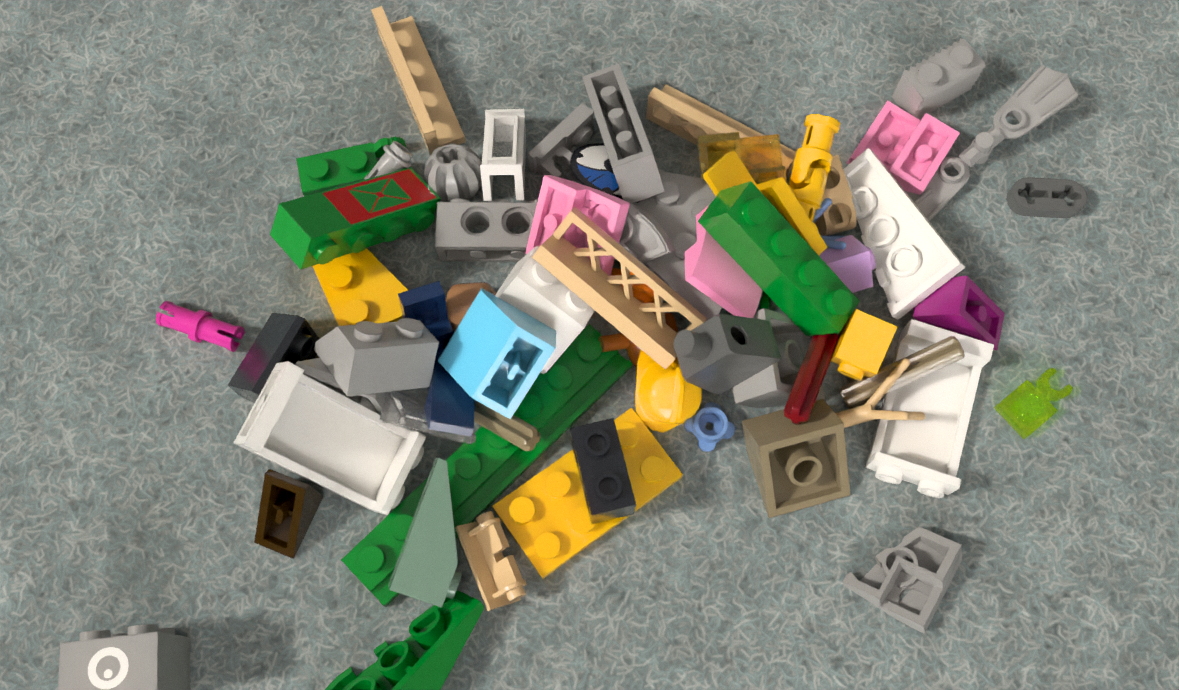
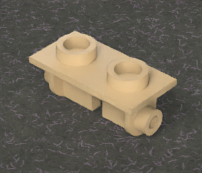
(495, 575)

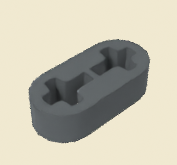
(1046, 197)

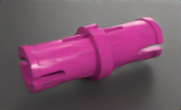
(199, 326)

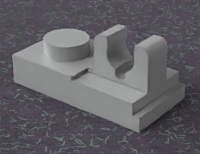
(556, 146)

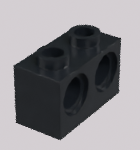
(602, 471)

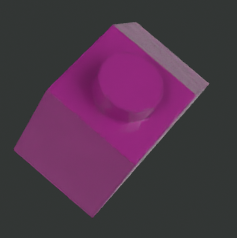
(963, 310)

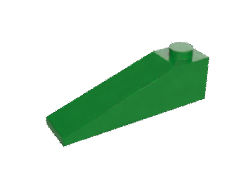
(425, 656)

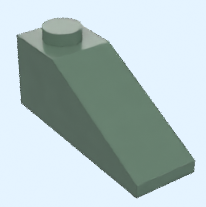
(429, 550)

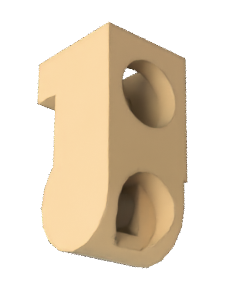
(841, 213)

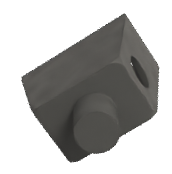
(725, 351)

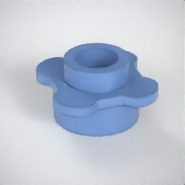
(721, 426)

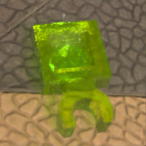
(1029, 405)

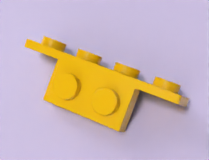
(731, 172)

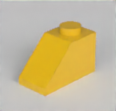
(862, 345)

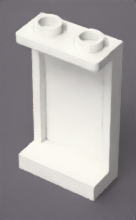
(330, 440)
(931, 448)

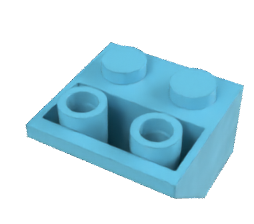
(497, 352)

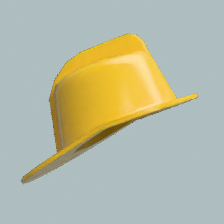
(663, 395)

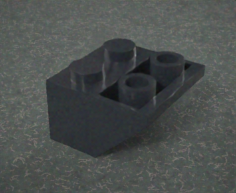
(281, 340)

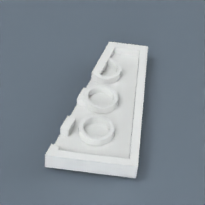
(906, 247)

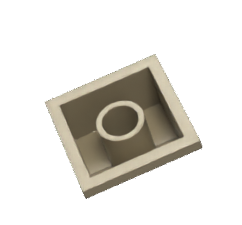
(798, 462)

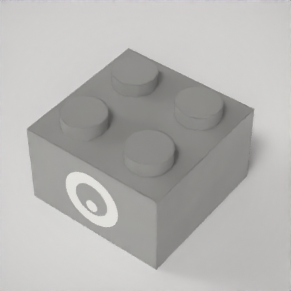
(126, 661)

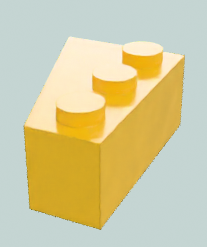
(360, 289)

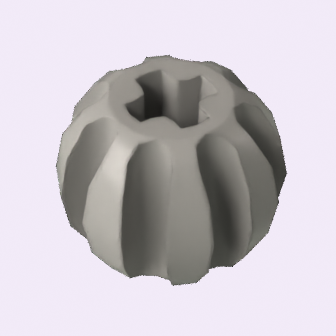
(453, 172)

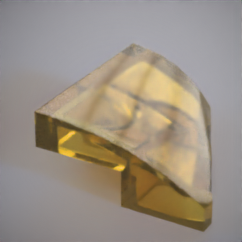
(758, 154)

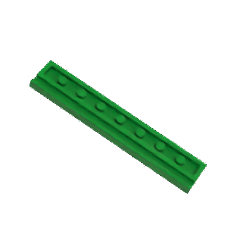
(492, 464)

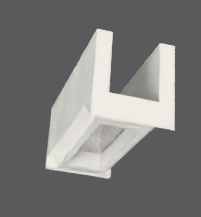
(504, 149)

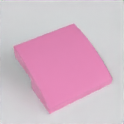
(908, 146)
(560, 197)
(720, 276)

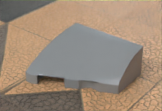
(918, 564)

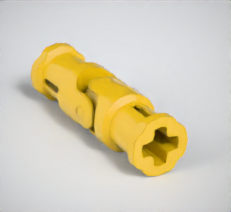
(813, 162)

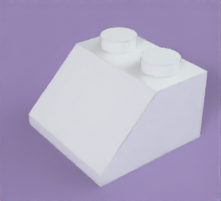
(547, 300)

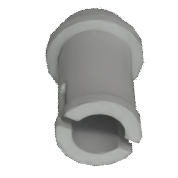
(394, 159)

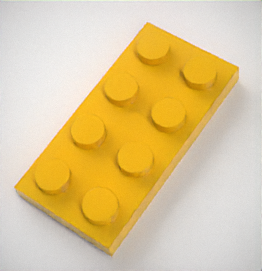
(550, 509)

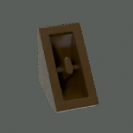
(285, 513)

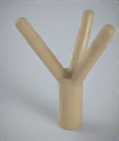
(867, 411)

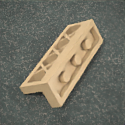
(419, 81)
(692, 119)
(607, 295)

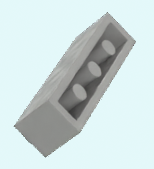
(623, 135)

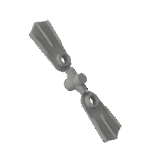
(1031, 104)

